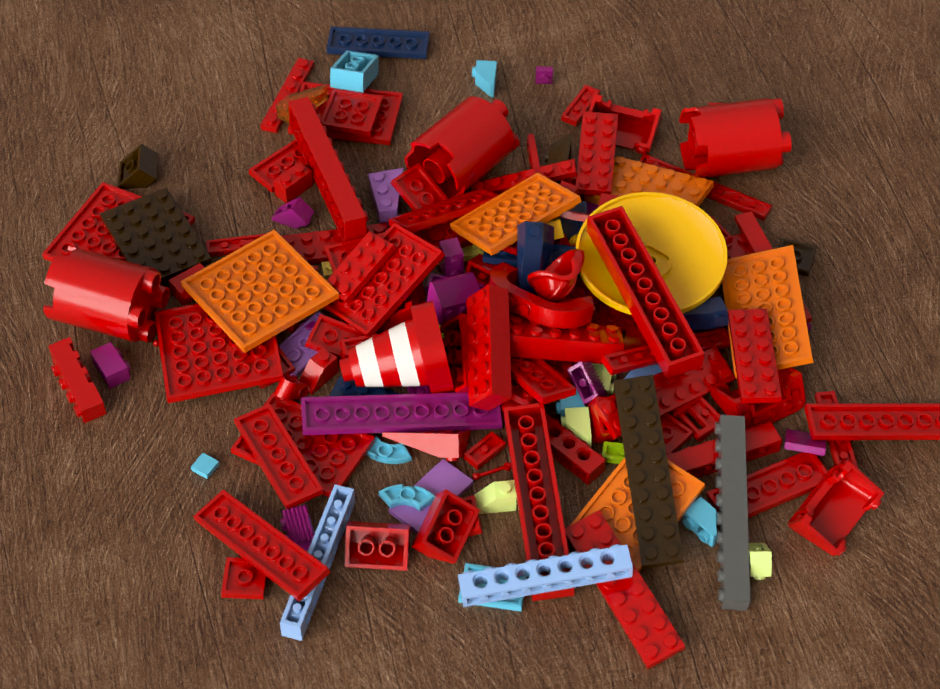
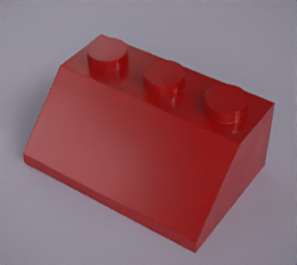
(445, 527)
(377, 545)

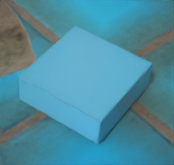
(205, 465)

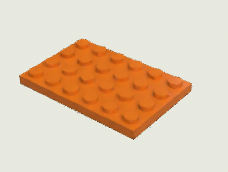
(638, 177)
(496, 221)
(616, 504)

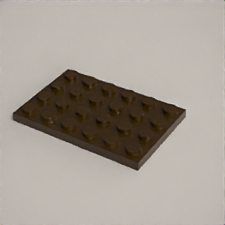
(156, 234)

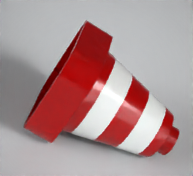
(402, 355)

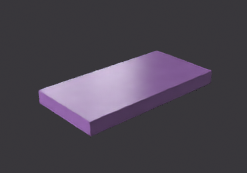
(295, 347)
(439, 478)

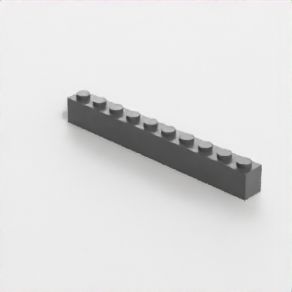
(732, 513)

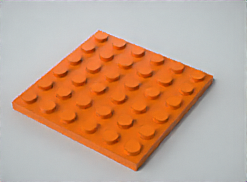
(259, 290)

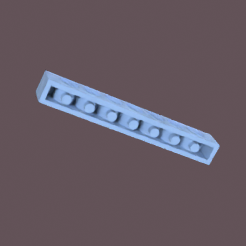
(323, 548)
(556, 580)

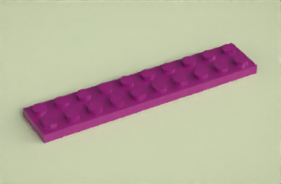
(394, 414)

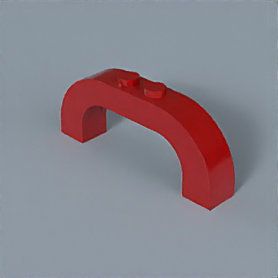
(546, 313)

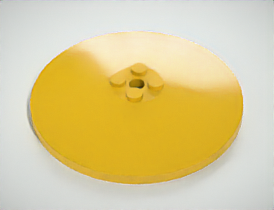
(680, 241)

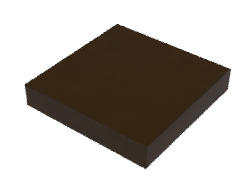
(804, 255)

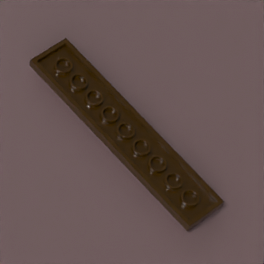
(648, 472)

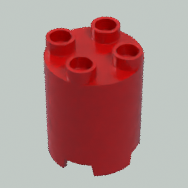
(734, 137)
(464, 145)
(105, 295)

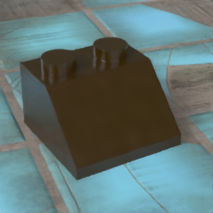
(559, 152)
(138, 168)

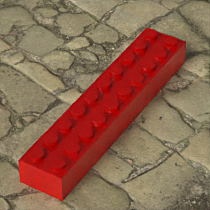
(327, 170)
(645, 292)
(536, 488)

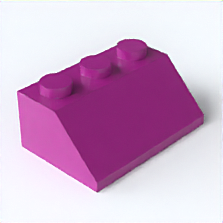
(451, 295)

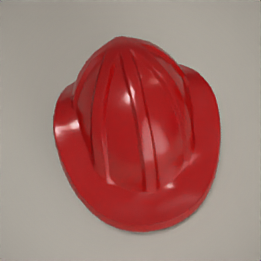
(559, 277)

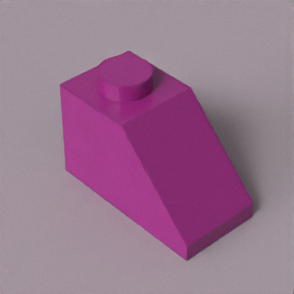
(294, 214)

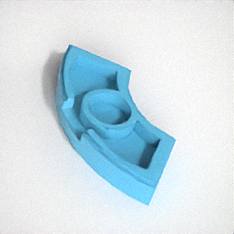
(389, 453)
(406, 495)

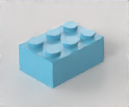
(354, 71)

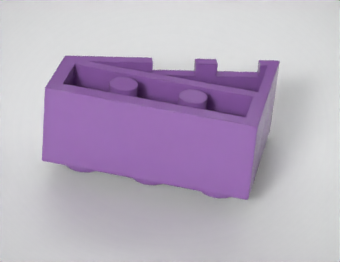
(383, 194)

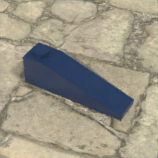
(534, 250)
(708, 316)

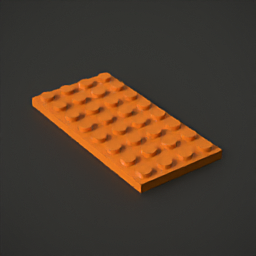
(771, 283)

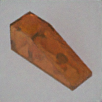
(316, 95)

